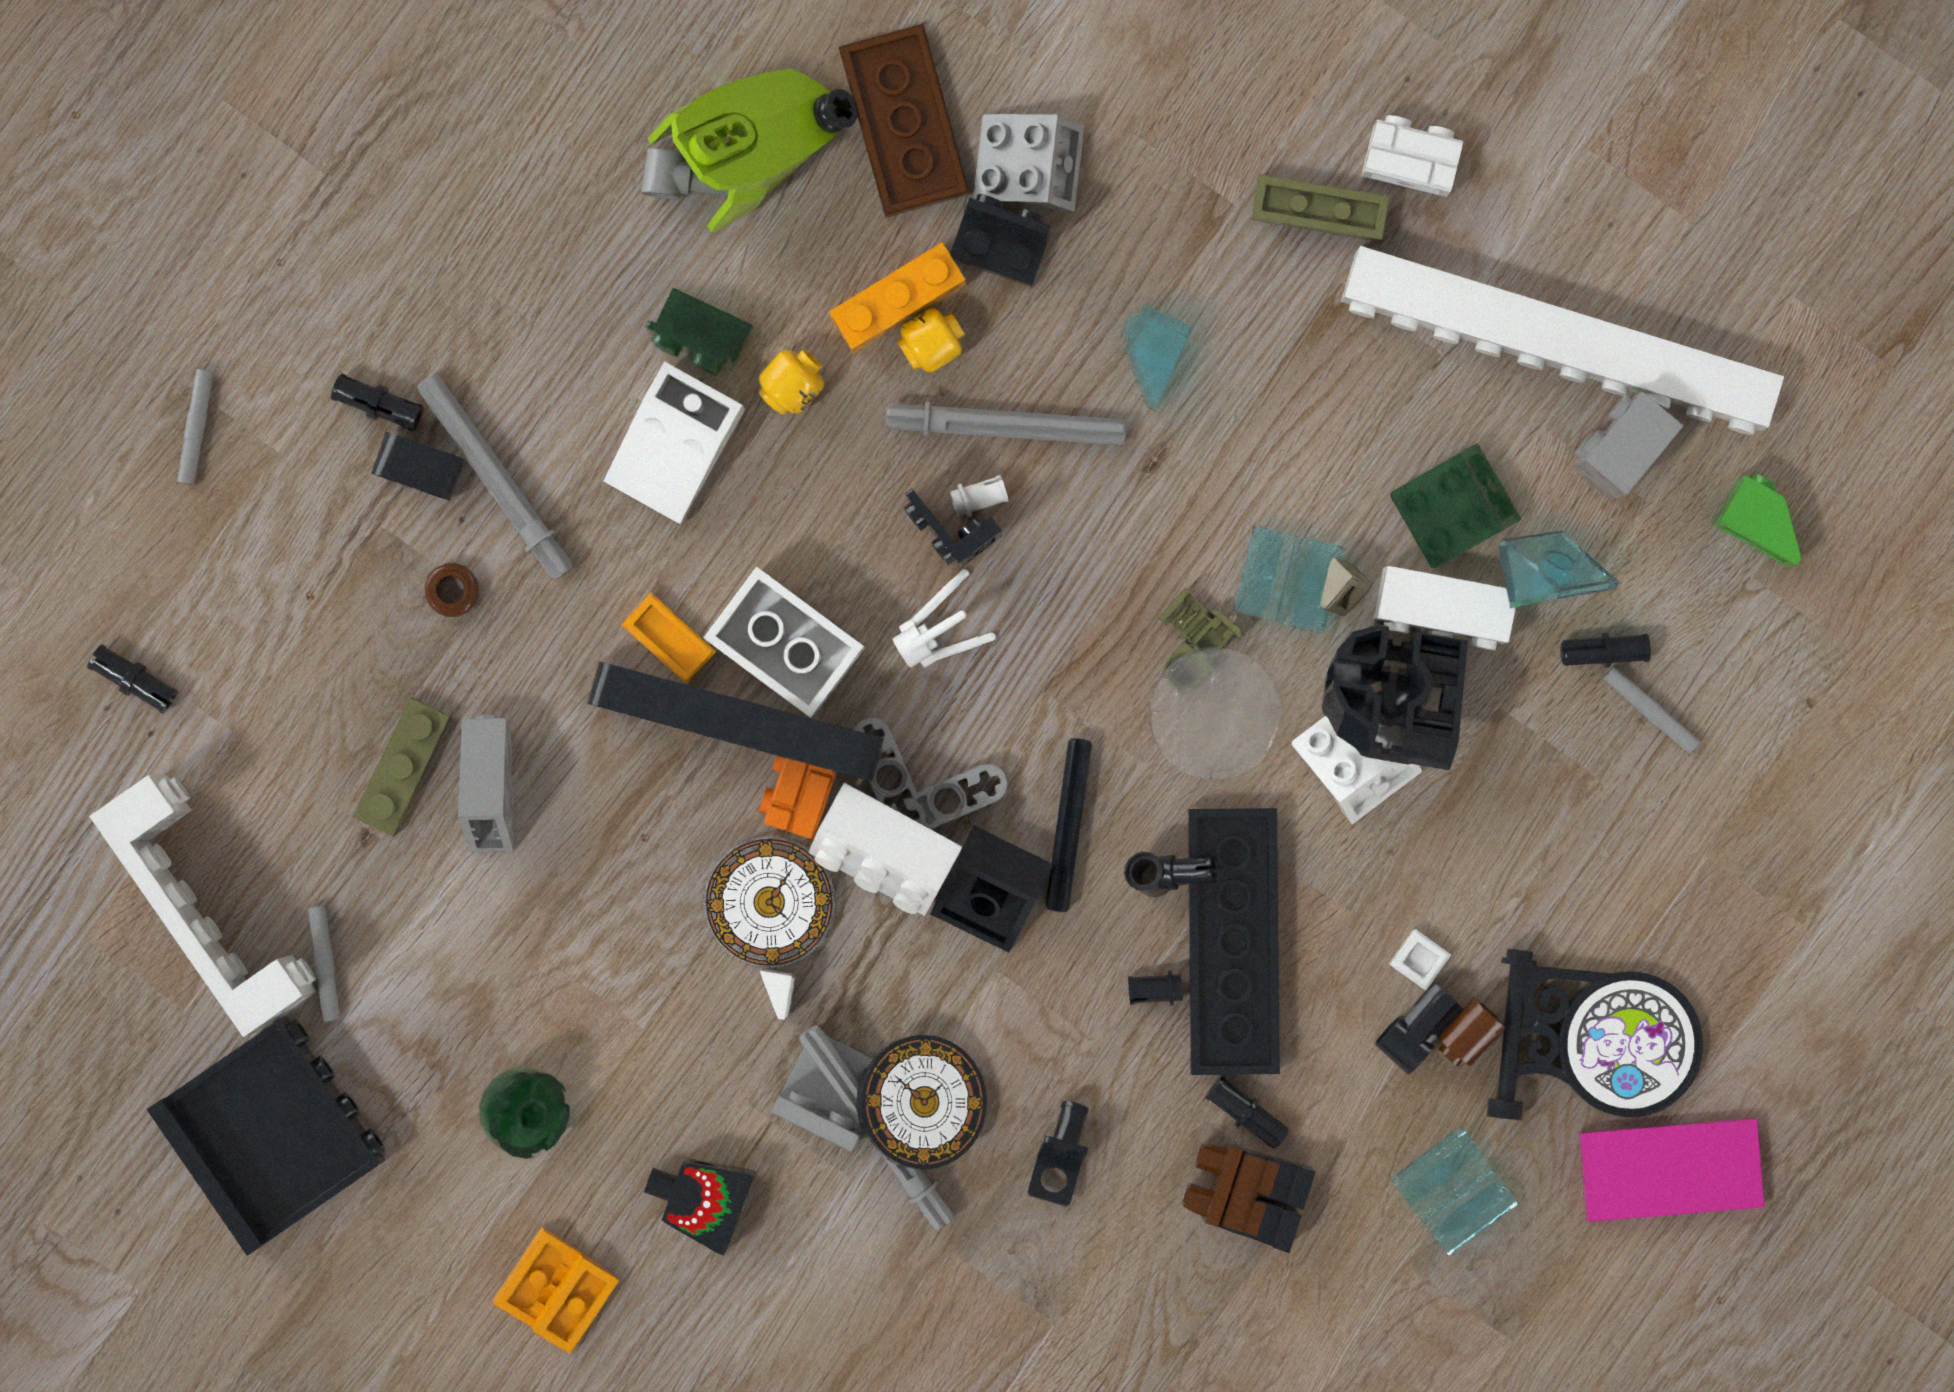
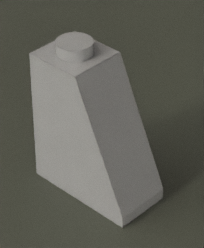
(486, 784)

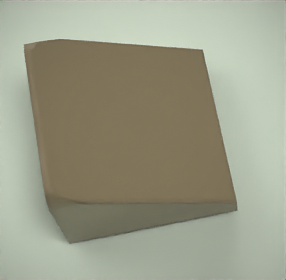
(1343, 587)

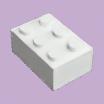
(784, 642)
(883, 850)

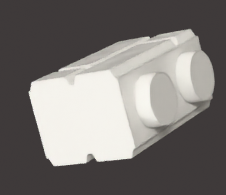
(1412, 156)

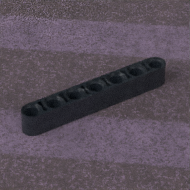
(736, 721)

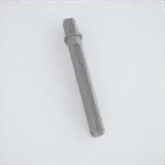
(1005, 424)
(495, 477)
(914, 1181)

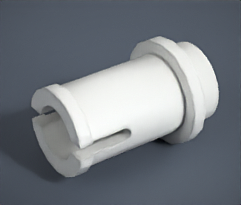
(978, 496)

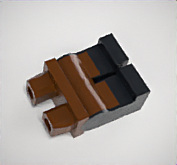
(1236, 1188)

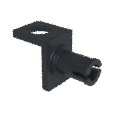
(1061, 1152)

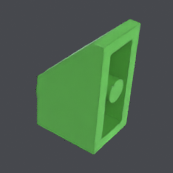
(1760, 519)

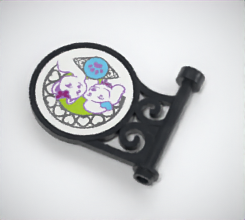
(1620, 1042)

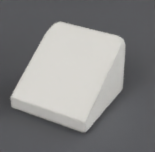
(780, 990)

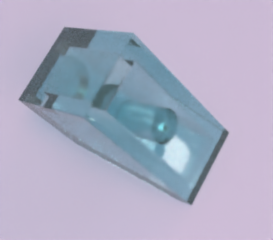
(1153, 350)

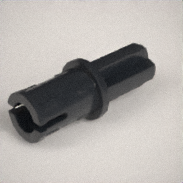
(1605, 650)
(1247, 1112)

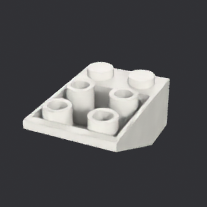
(673, 442)

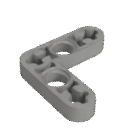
(924, 800)

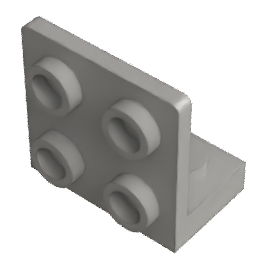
(1030, 159)
(814, 1103)

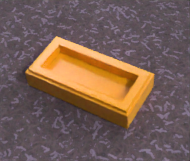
(669, 638)

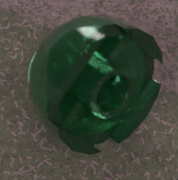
(523, 1111)

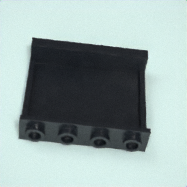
(268, 1134)

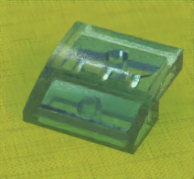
(1285, 579)
(1454, 1191)

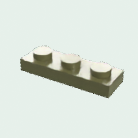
(1319, 208)
(402, 767)

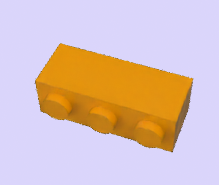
(897, 298)

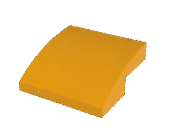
(555, 1290)

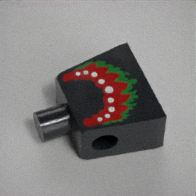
(702, 1200)

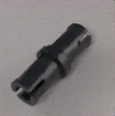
(377, 402)
(132, 678)

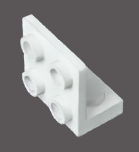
(1352, 779)

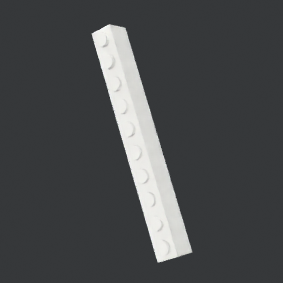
(1562, 340)

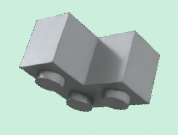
(1629, 446)

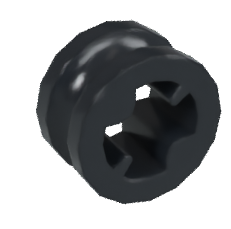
(825, 114)

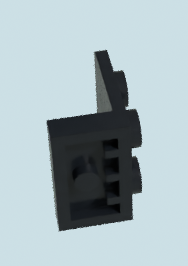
(1001, 240)
(974, 536)

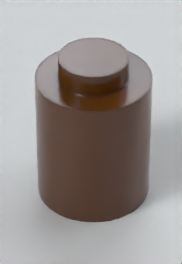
(1470, 1033)

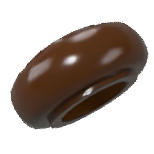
(470, 584)

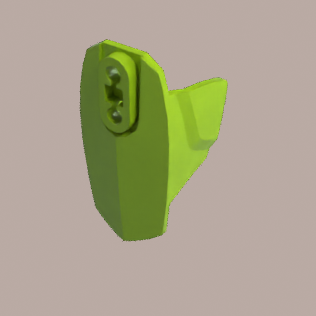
(770, 135)

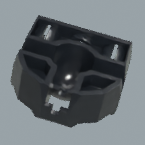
(1357, 710)

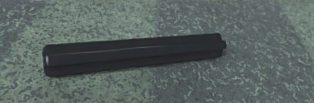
(1068, 825)

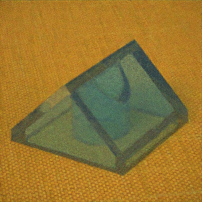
(1550, 569)

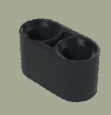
(417, 466)

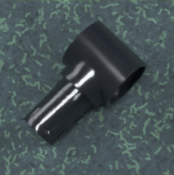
(1170, 872)

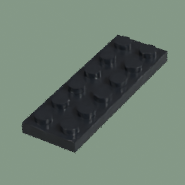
(1234, 943)

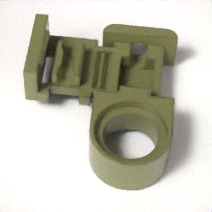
(1197, 626)

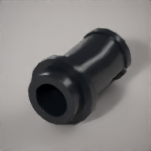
(1155, 989)

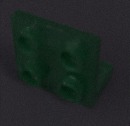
(699, 330)
(1455, 506)

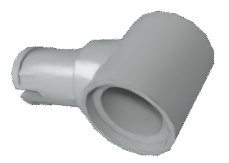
(669, 176)

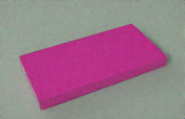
(1671, 1169)

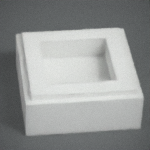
(1419, 959)

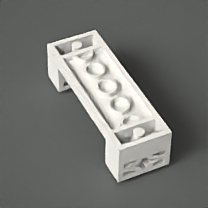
(127, 827)

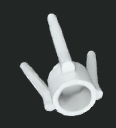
(918, 642)

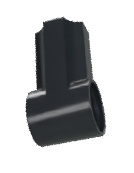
(1411, 1037)

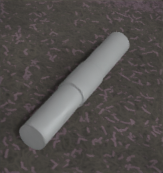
(195, 426)
(1651, 709)
(324, 963)

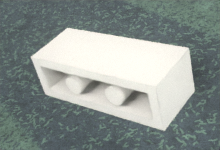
(1444, 607)

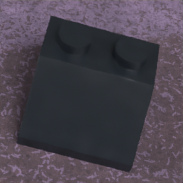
(991, 889)

